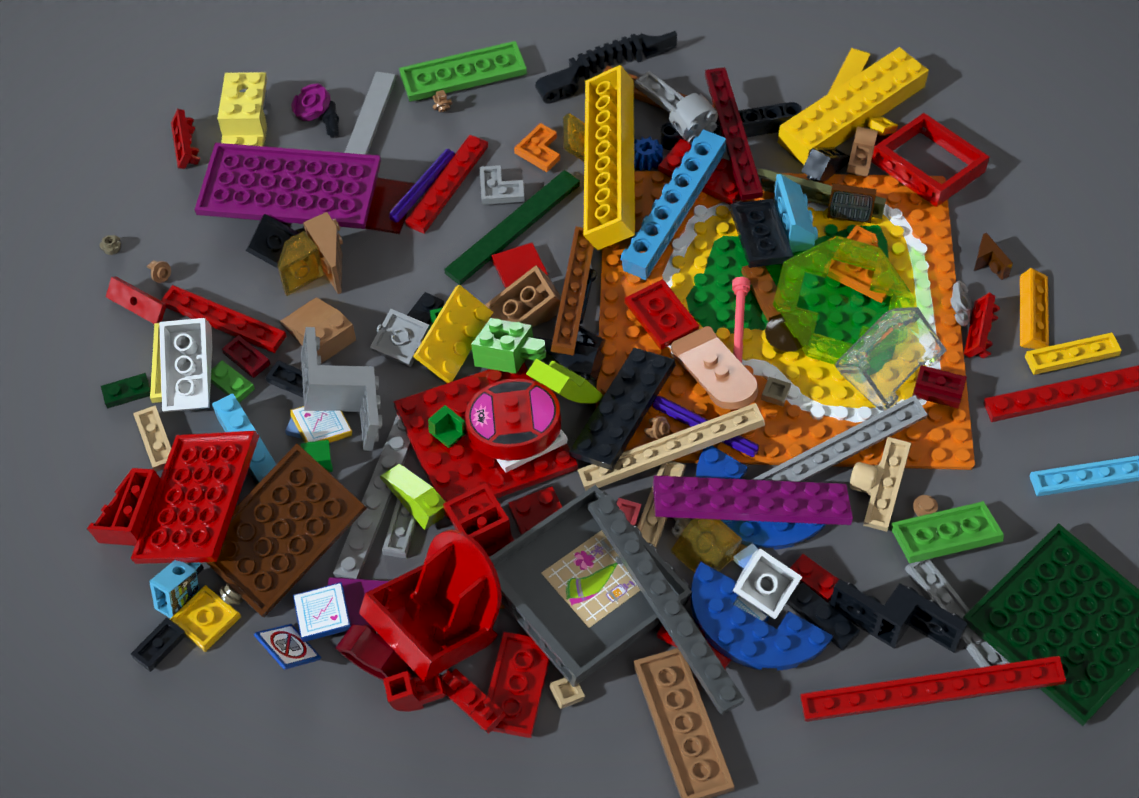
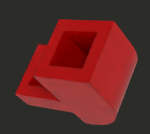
(410, 693)

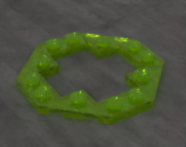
(817, 262)

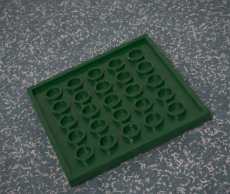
(1069, 607)

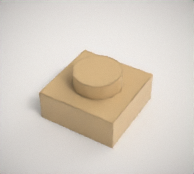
(565, 693)

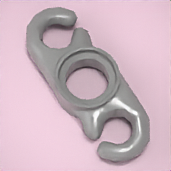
(961, 303)

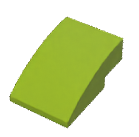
(564, 382)

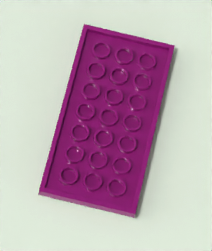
(288, 184)

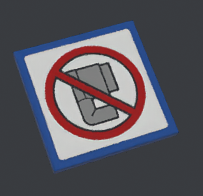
(286, 646)

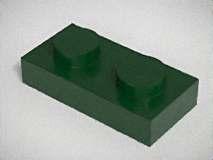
(126, 390)

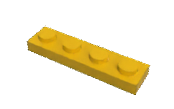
(1073, 353)

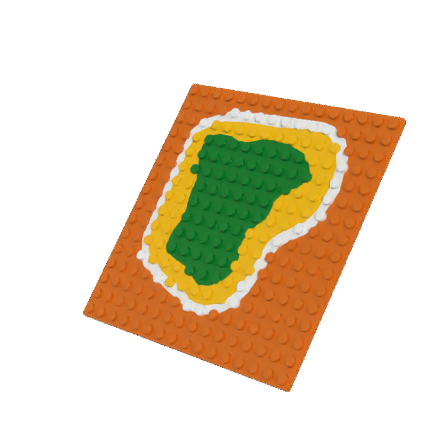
(821, 402)

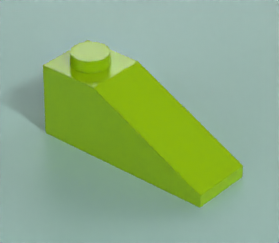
(415, 495)

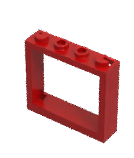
(915, 178)

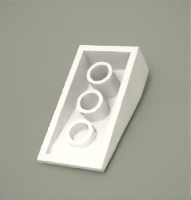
(185, 364)

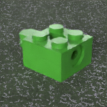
(506, 346)

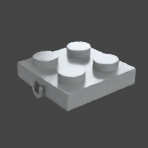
(399, 337)

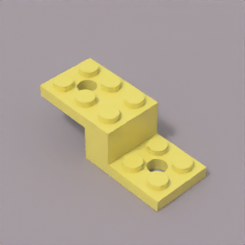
(242, 113)

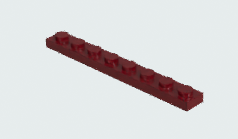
(733, 130)

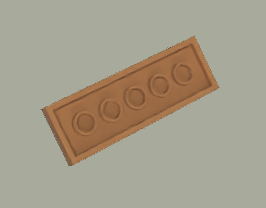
(683, 725)

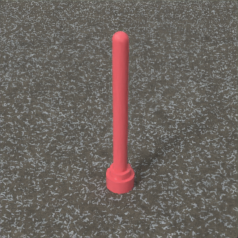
(740, 287)

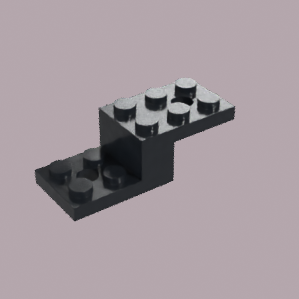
(900, 611)

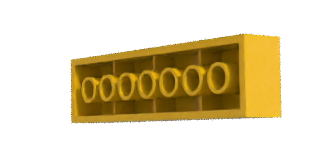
(853, 104)

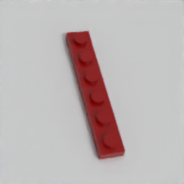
(446, 184)
(224, 318)

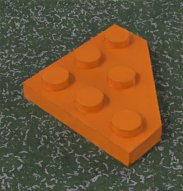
(854, 276)

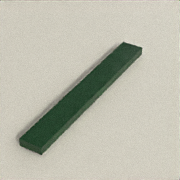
(511, 227)

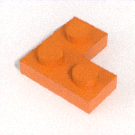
(535, 148)

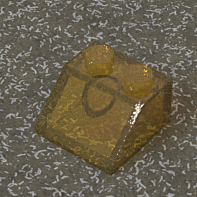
(299, 263)
(707, 542)

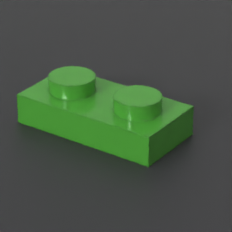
(230, 381)

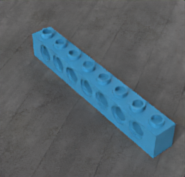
(673, 204)

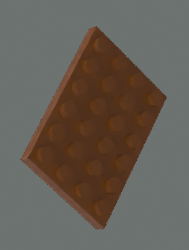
(284, 529)

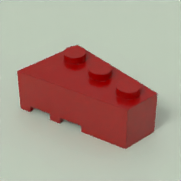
(127, 511)

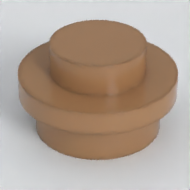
(925, 505)

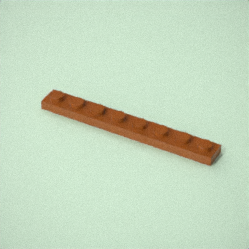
(573, 294)

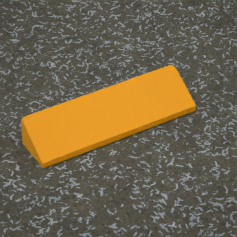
(1034, 310)

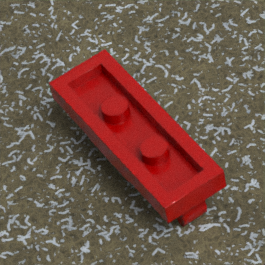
(182, 137)
(980, 326)
(472, 700)

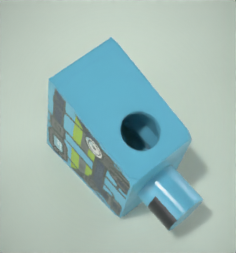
(175, 586)

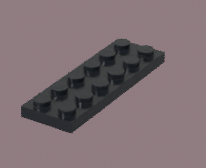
(622, 408)

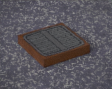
(851, 203)

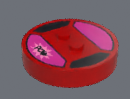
(513, 419)

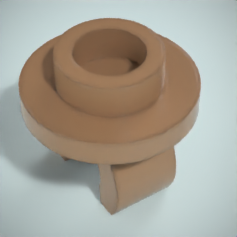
(441, 102)
(159, 271)
(659, 429)

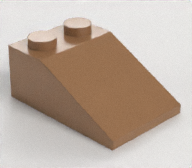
(325, 235)
(527, 300)
(330, 325)

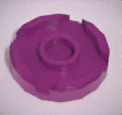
(311, 102)

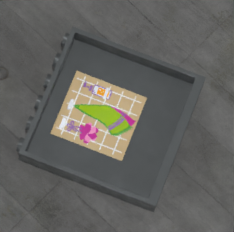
(575, 590)

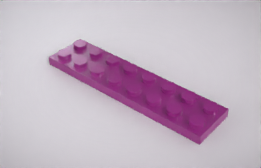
(751, 500)

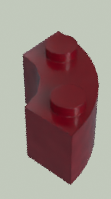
(370, 652)

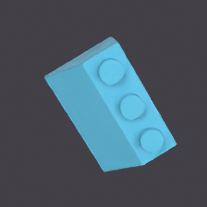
(794, 214)

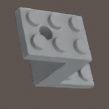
(340, 389)

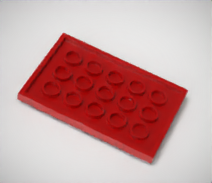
(195, 498)

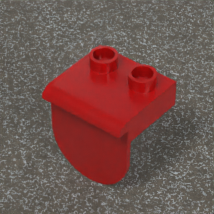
(439, 608)

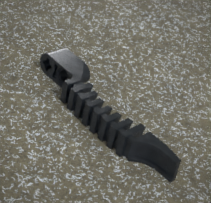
(564, 82)

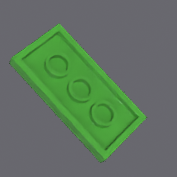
(947, 532)

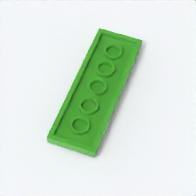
(462, 71)

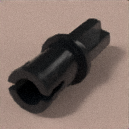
(331, 120)

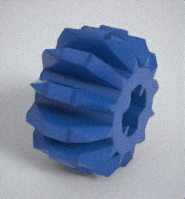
(647, 153)

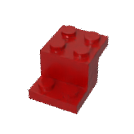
(481, 518)

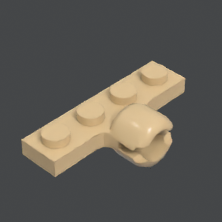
(881, 482)

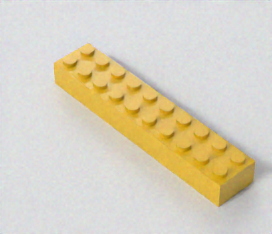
(609, 158)

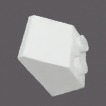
(766, 583)

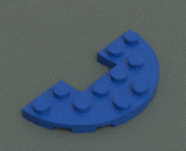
(774, 535)
(744, 636)

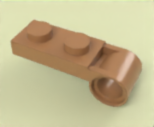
(862, 151)

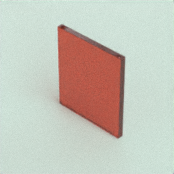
(384, 199)

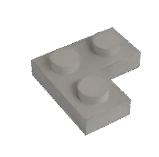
(498, 191)

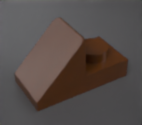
(992, 255)

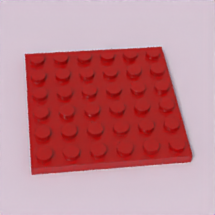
(462, 466)

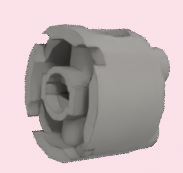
(693, 116)

